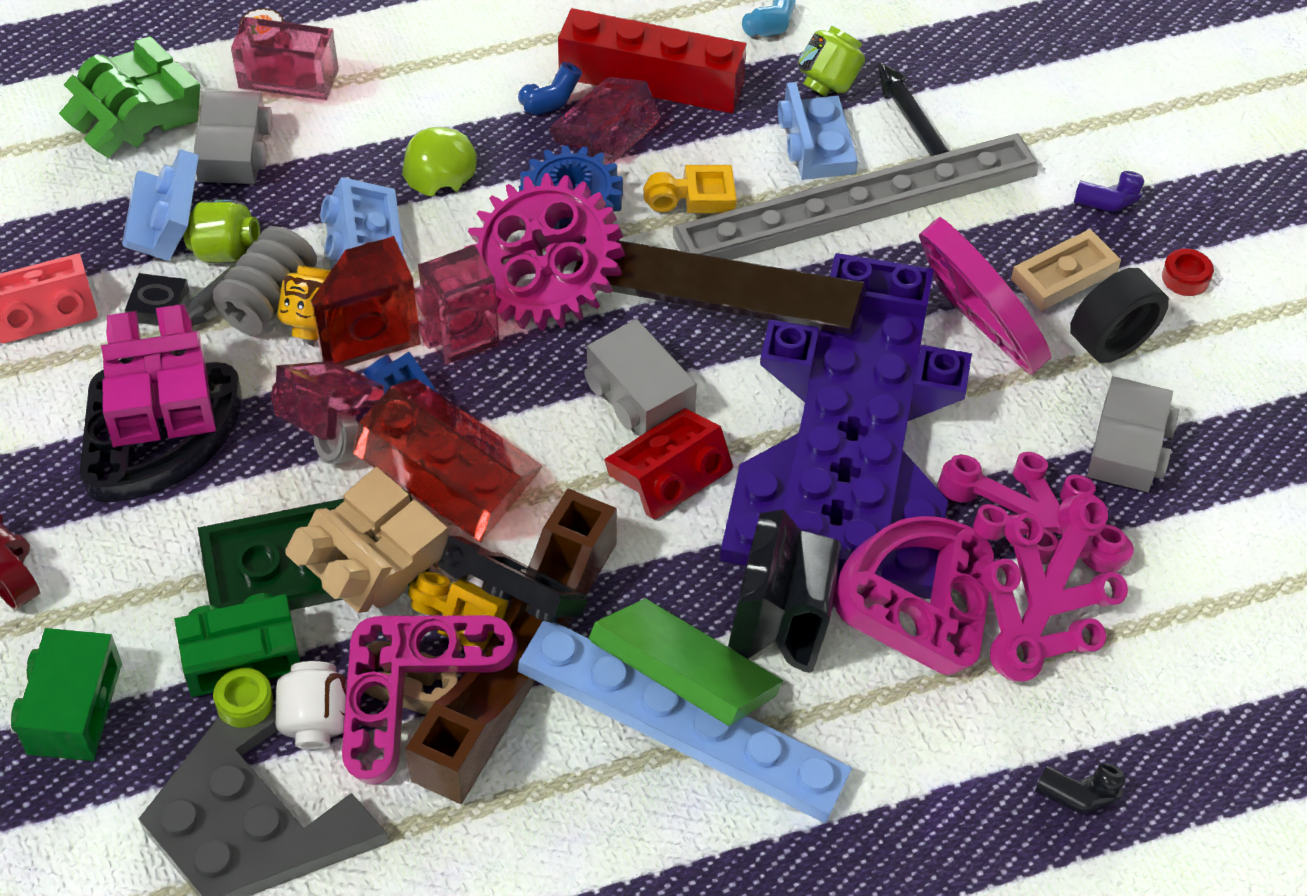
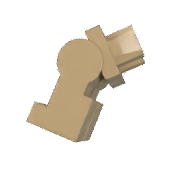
(370, 543)

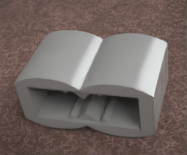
(232, 137)
(1132, 434)

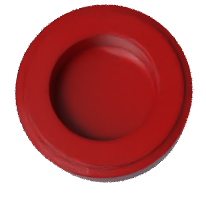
(1187, 272)

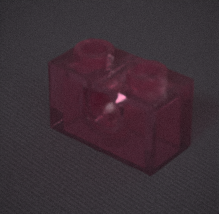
(457, 305)

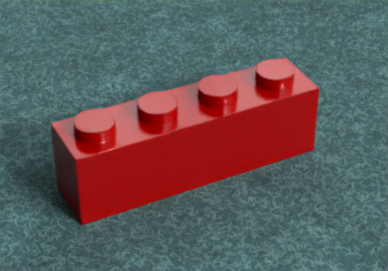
(673, 61)

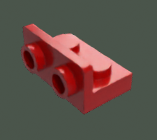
(672, 461)

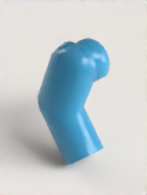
(769, 20)

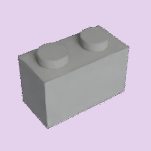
(638, 377)

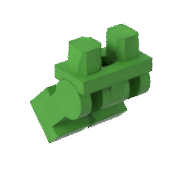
(130, 96)

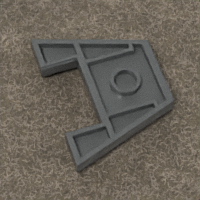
(234, 833)

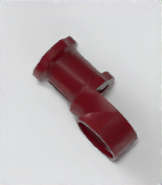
(16, 581)

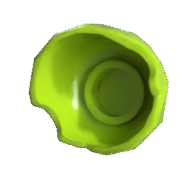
(438, 159)

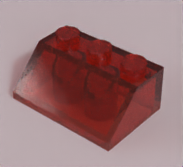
(444, 457)

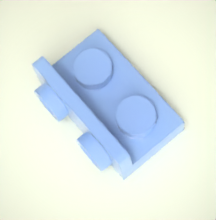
(817, 135)
(161, 207)
(358, 215)

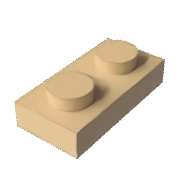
(1065, 269)

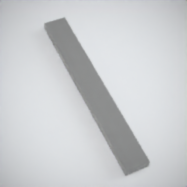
(858, 199)

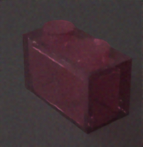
(285, 58)

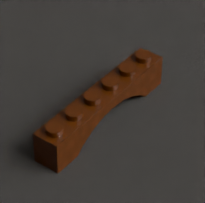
(475, 713)

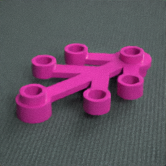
(963, 481)
(1046, 590)

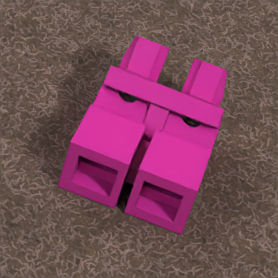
(154, 382)

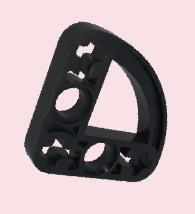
(166, 470)

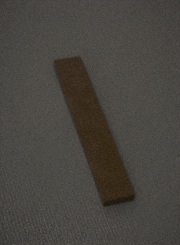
(738, 287)

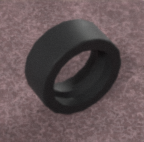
(1119, 315)

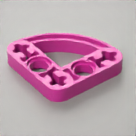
(983, 296)
(932, 620)

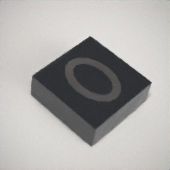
(155, 292)

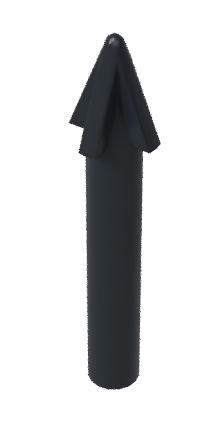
(893, 85)

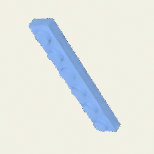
(742, 751)

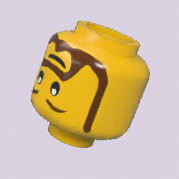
(295, 300)

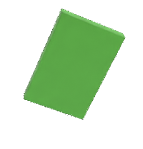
(685, 661)

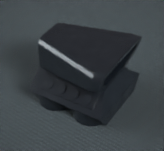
(786, 591)

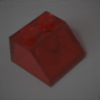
(366, 305)

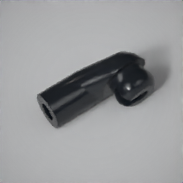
(1085, 794)

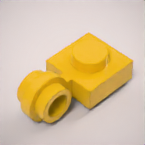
(703, 186)
(432, 596)

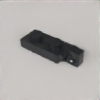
(509, 578)

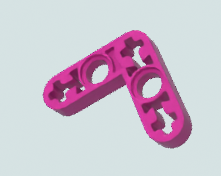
(403, 658)

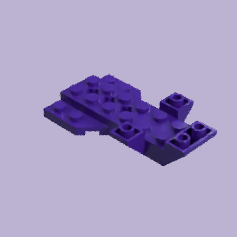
(854, 424)

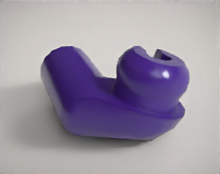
(1114, 197)

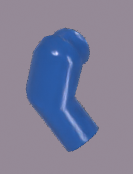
(551, 97)

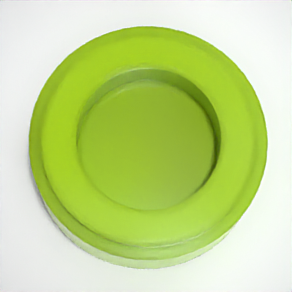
(243, 697)

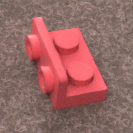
(44, 298)

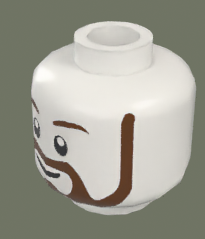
(311, 704)

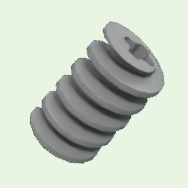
(254, 286)

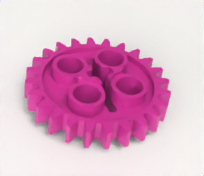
(537, 212)

